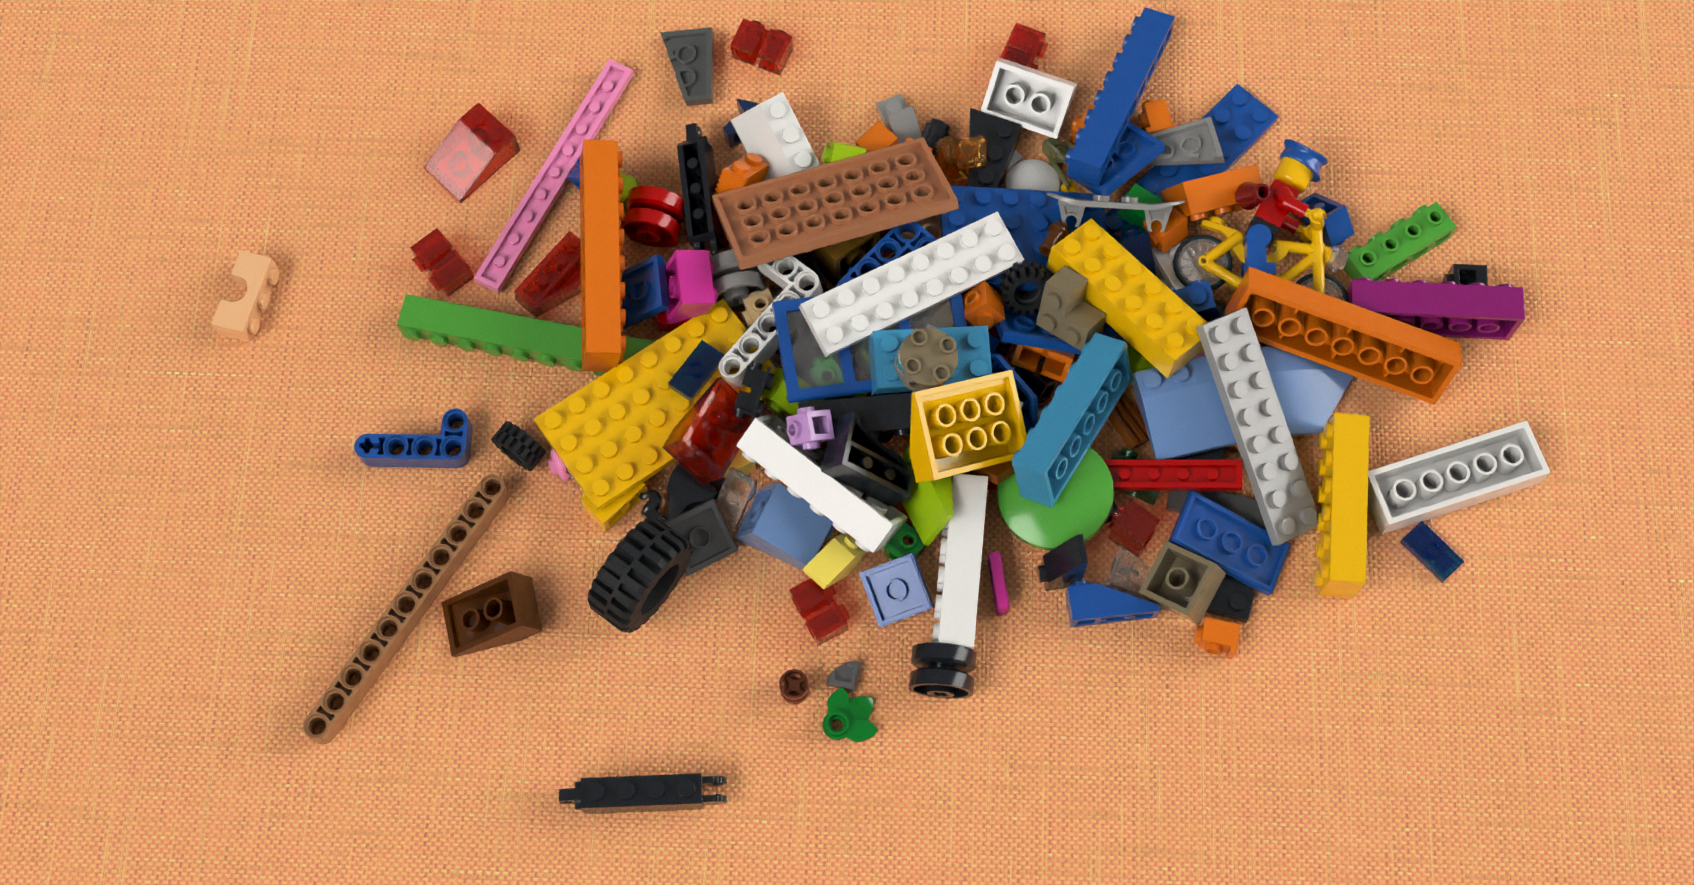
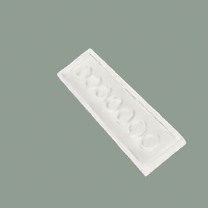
(910, 284)

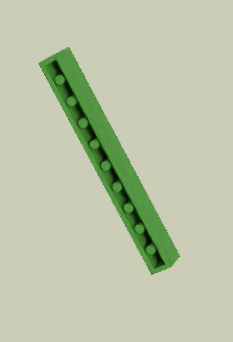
(498, 333)

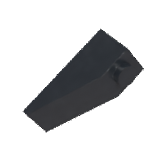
(1063, 564)

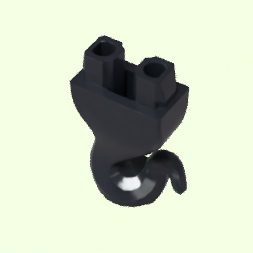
(683, 494)

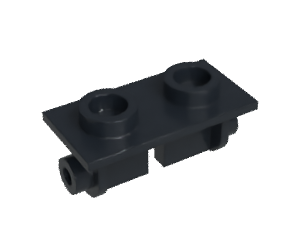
(758, 381)

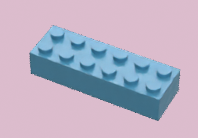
(1072, 419)

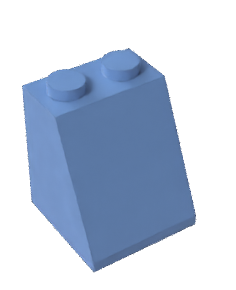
(784, 526)

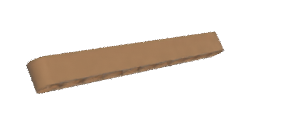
(406, 621)

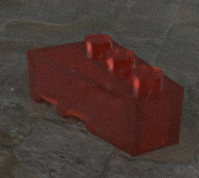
(553, 279)

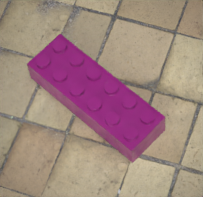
(1445, 307)

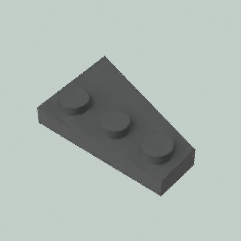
(693, 63)

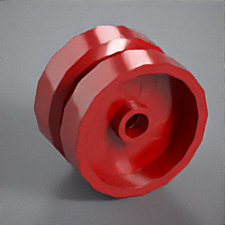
(653, 216)

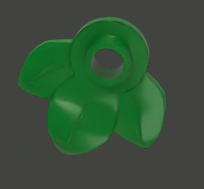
(852, 714)

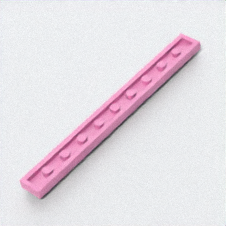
(552, 177)

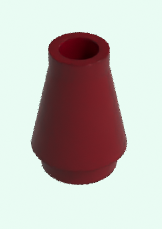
(1250, 195)

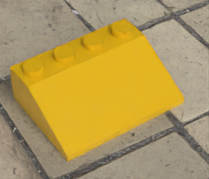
(965, 426)

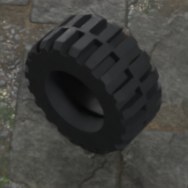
(639, 574)

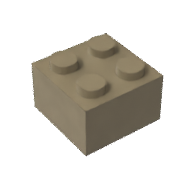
(1182, 582)

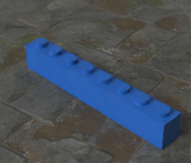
(1120, 96)

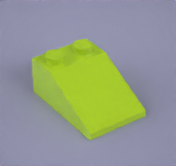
(929, 505)

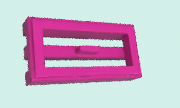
(998, 583)

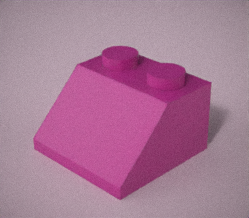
(689, 285)

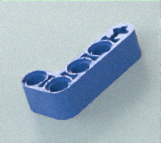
(890, 242)
(415, 443)

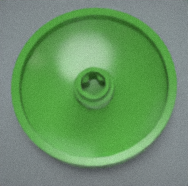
(1078, 510)

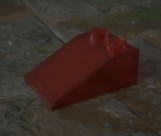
(472, 152)
(708, 434)

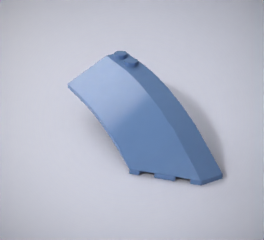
(1188, 416)

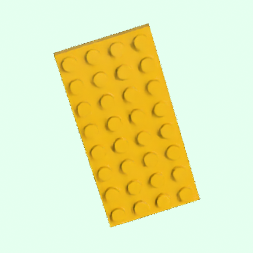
(619, 422)

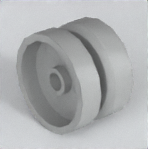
(732, 283)

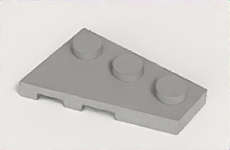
(1189, 144)

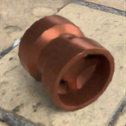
(794, 681)

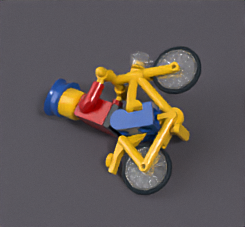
(1210, 259)

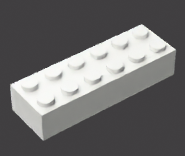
(1455, 477)
(851, 511)
(962, 560)

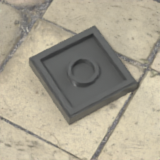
(707, 534)

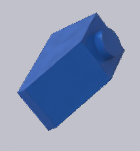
(1338, 223)

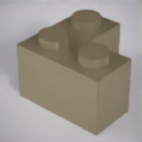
(1065, 312)

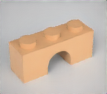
(242, 317)

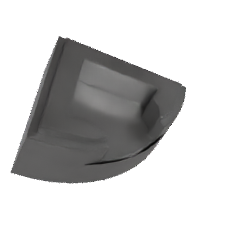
(845, 676)

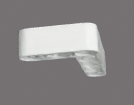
(756, 335)

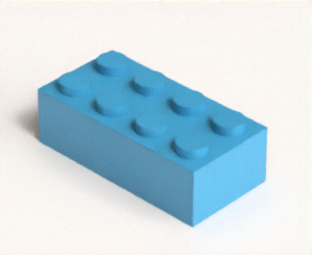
(972, 349)

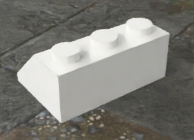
(776, 137)

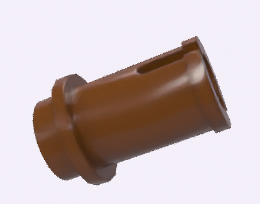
(1056, 233)

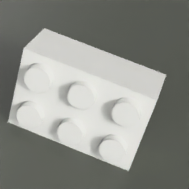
(1029, 97)

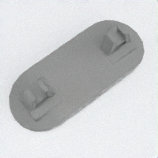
(1153, 211)

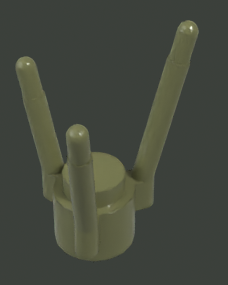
(1056, 152)

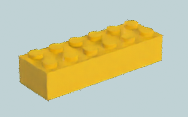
(1132, 297)
(1343, 506)

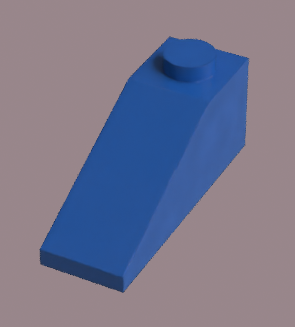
(1099, 604)

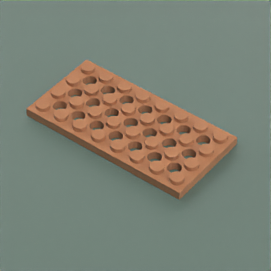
(830, 230)

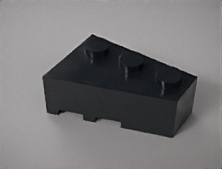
(1001, 144)
(865, 463)

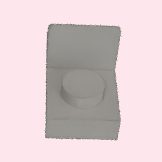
(899, 118)

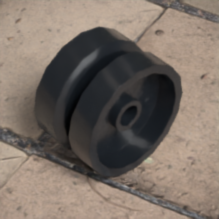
(942, 670)

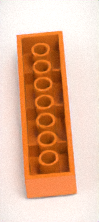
(601, 255)
(1347, 336)

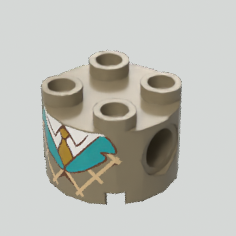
(926, 359)

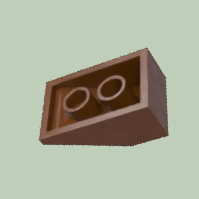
(492, 614)

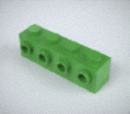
(1401, 244)

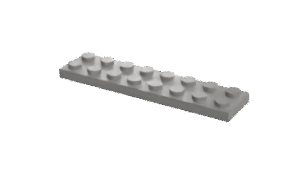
(1258, 426)

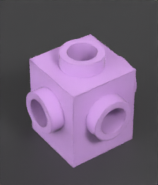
(810, 428)

